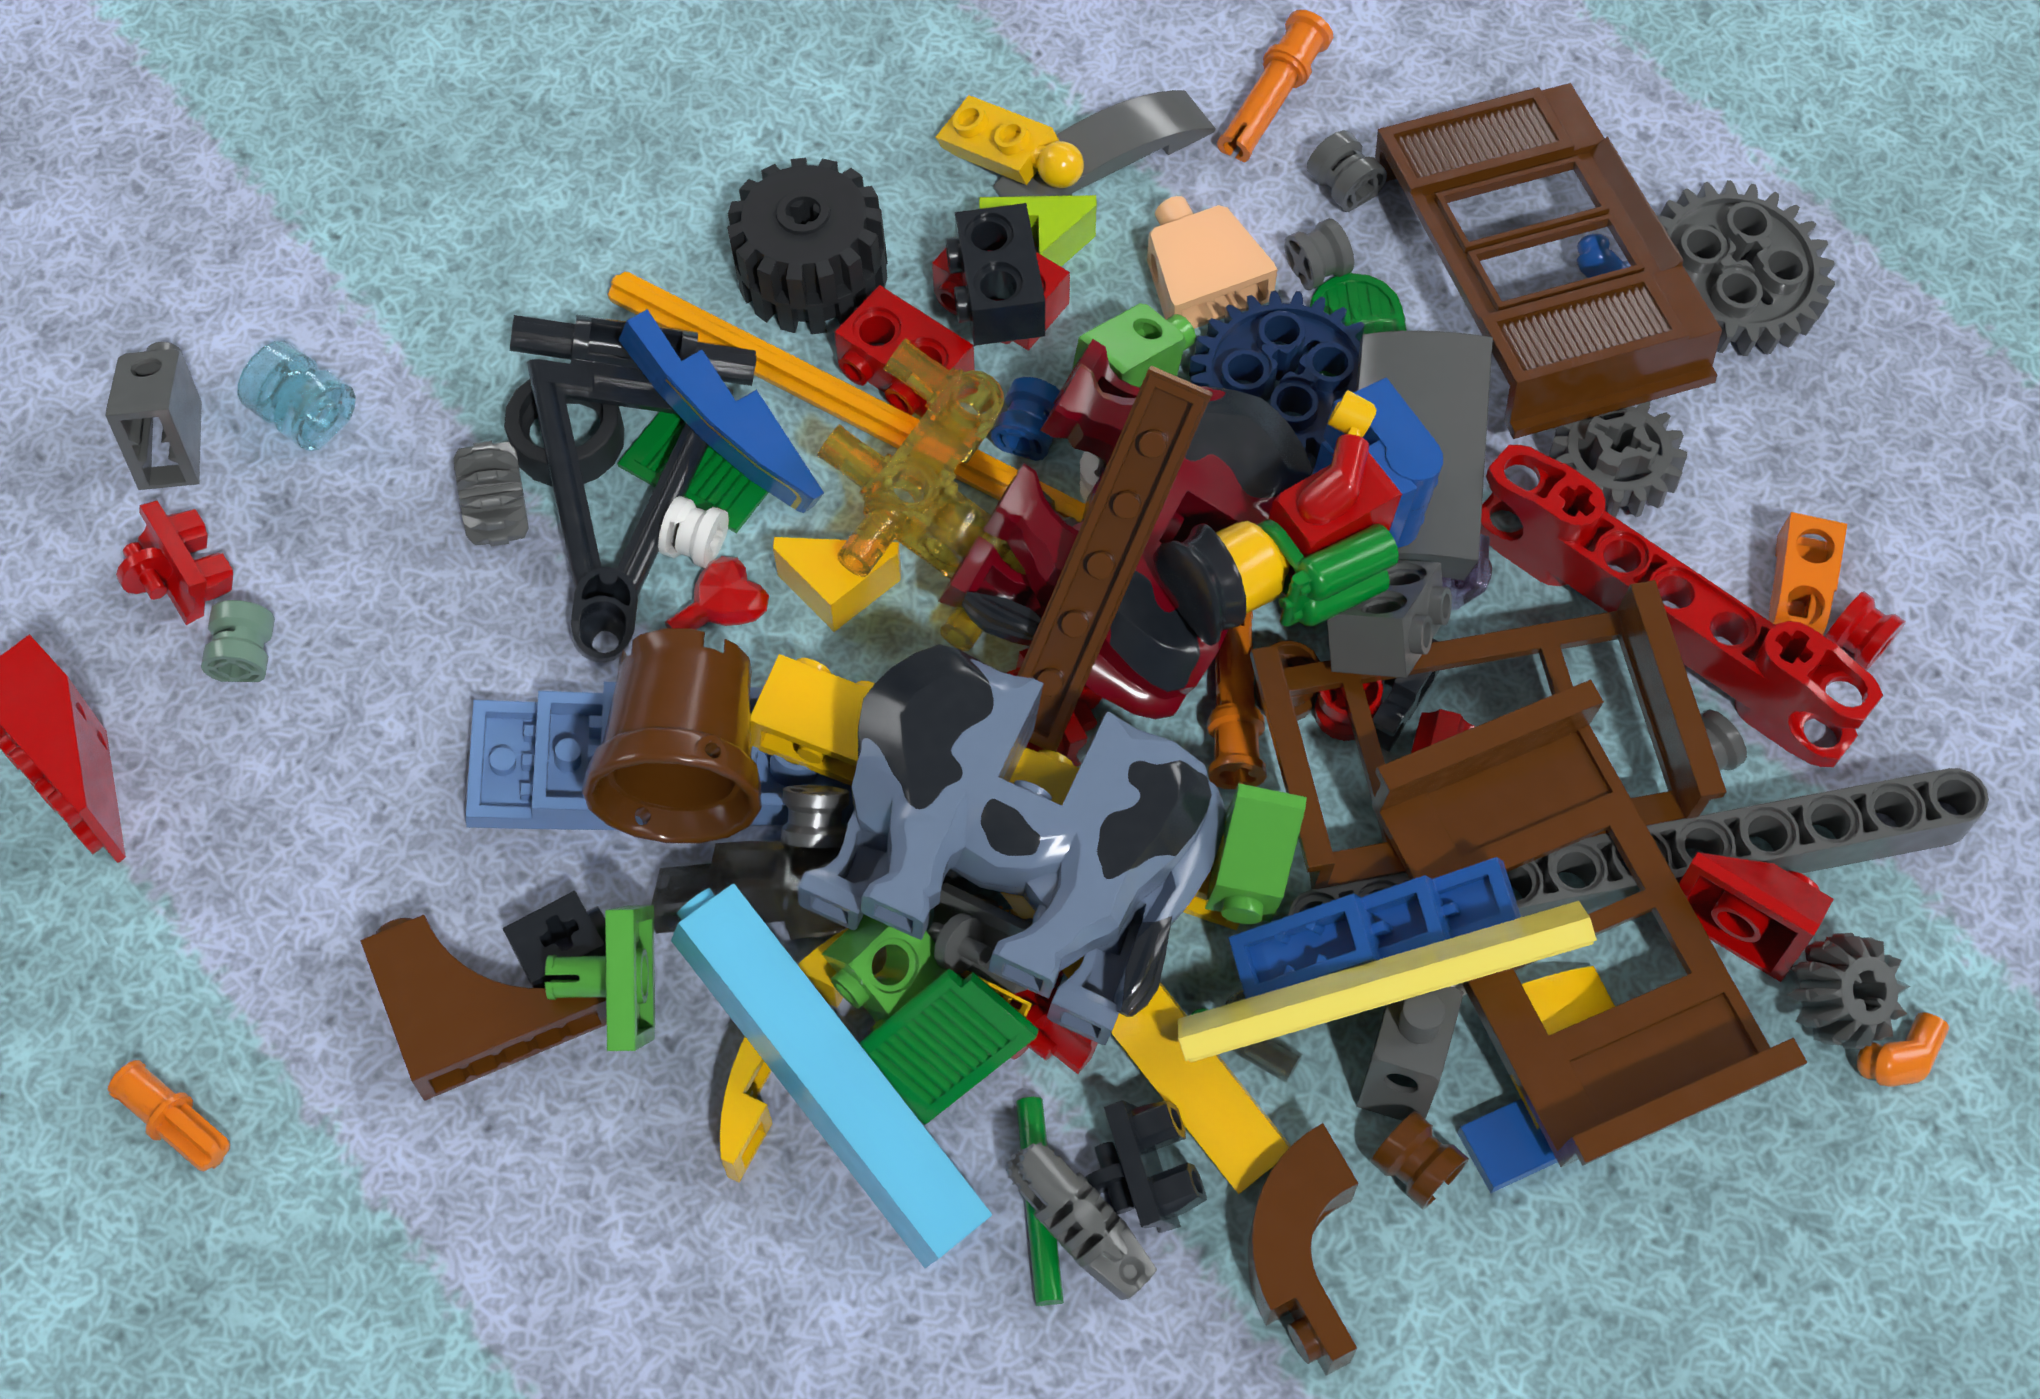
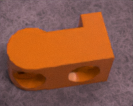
(1806, 570)

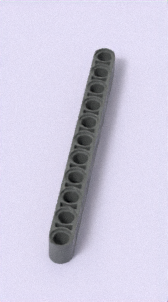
(1782, 823)

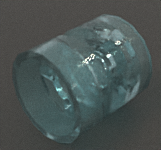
(295, 395)

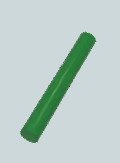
(1042, 1244)

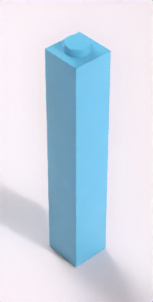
(828, 1073)

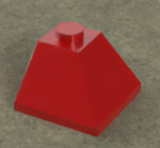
(1755, 909)

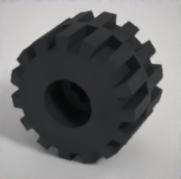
(819, 235)

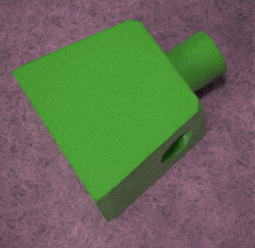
(1141, 340)

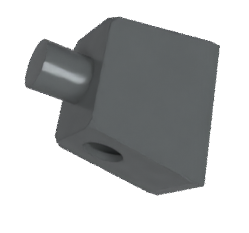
(162, 387)
(1412, 1043)

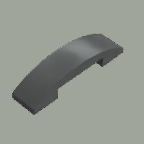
(1121, 137)

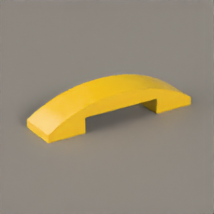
(743, 1117)

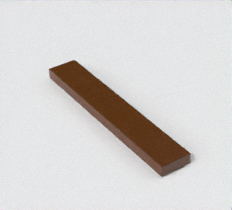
(1110, 546)

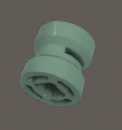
(237, 642)

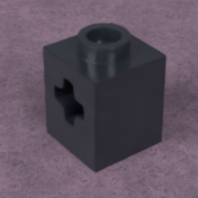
(551, 923)

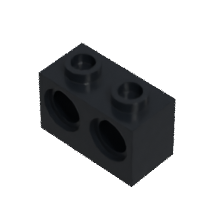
(1003, 273)

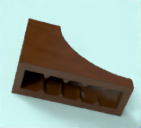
(457, 1021)

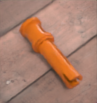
(1285, 67)
(1236, 719)

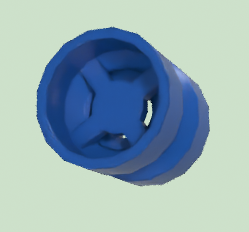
(1020, 426)

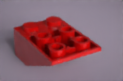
(59, 745)

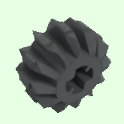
(491, 493)
(1848, 991)

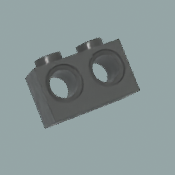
(1394, 627)

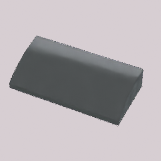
(1447, 388)

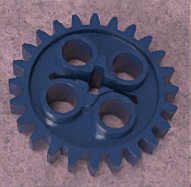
(1245, 351)

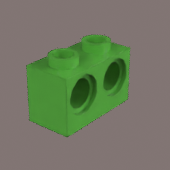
(906, 973)

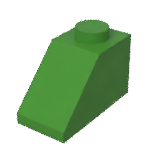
(1255, 854)

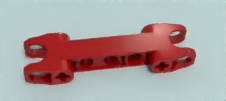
(1769, 669)

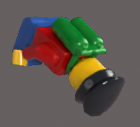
(1324, 535)

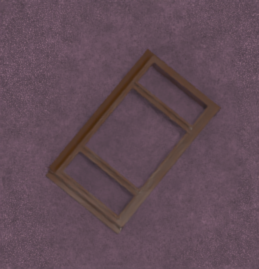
(1654, 669)

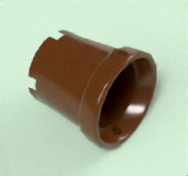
(677, 742)

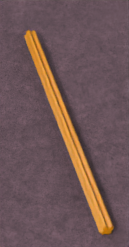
(815, 385)

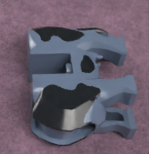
(1097, 871)

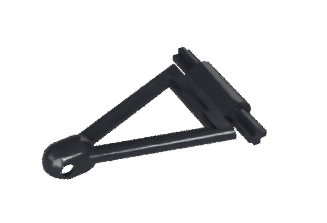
(608, 375)

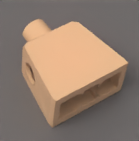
(1205, 262)

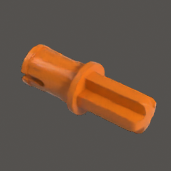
(169, 1116)

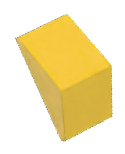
(825, 584)

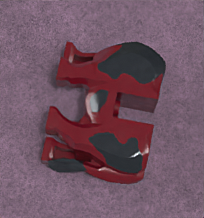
(1229, 476)

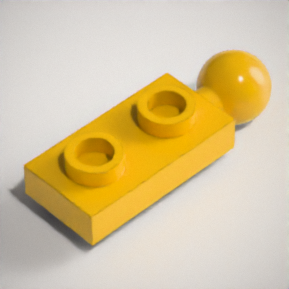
(1010, 144)

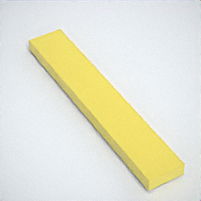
(1385, 981)

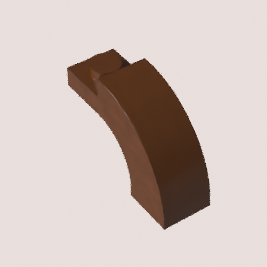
(1295, 1199)

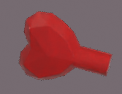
(722, 597)

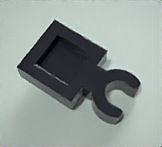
(1400, 705)

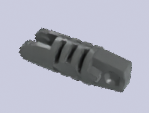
(1081, 1220)

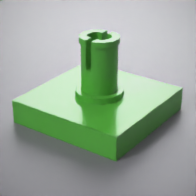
(621, 976)

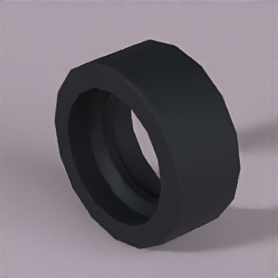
(594, 456)

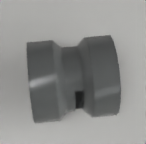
(1346, 170)

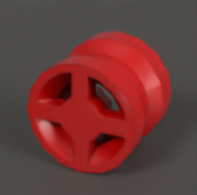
(1865, 630)

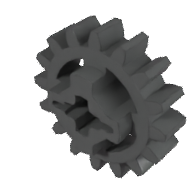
(1624, 456)

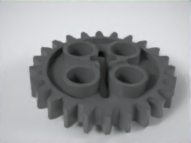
(1750, 264)

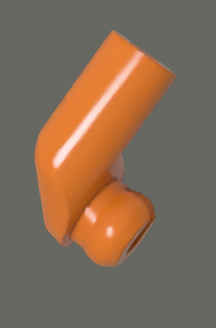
(1905, 1060)

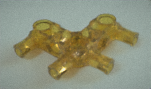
(942, 519)

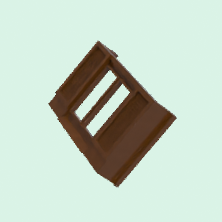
(1578, 343)
(1521, 794)

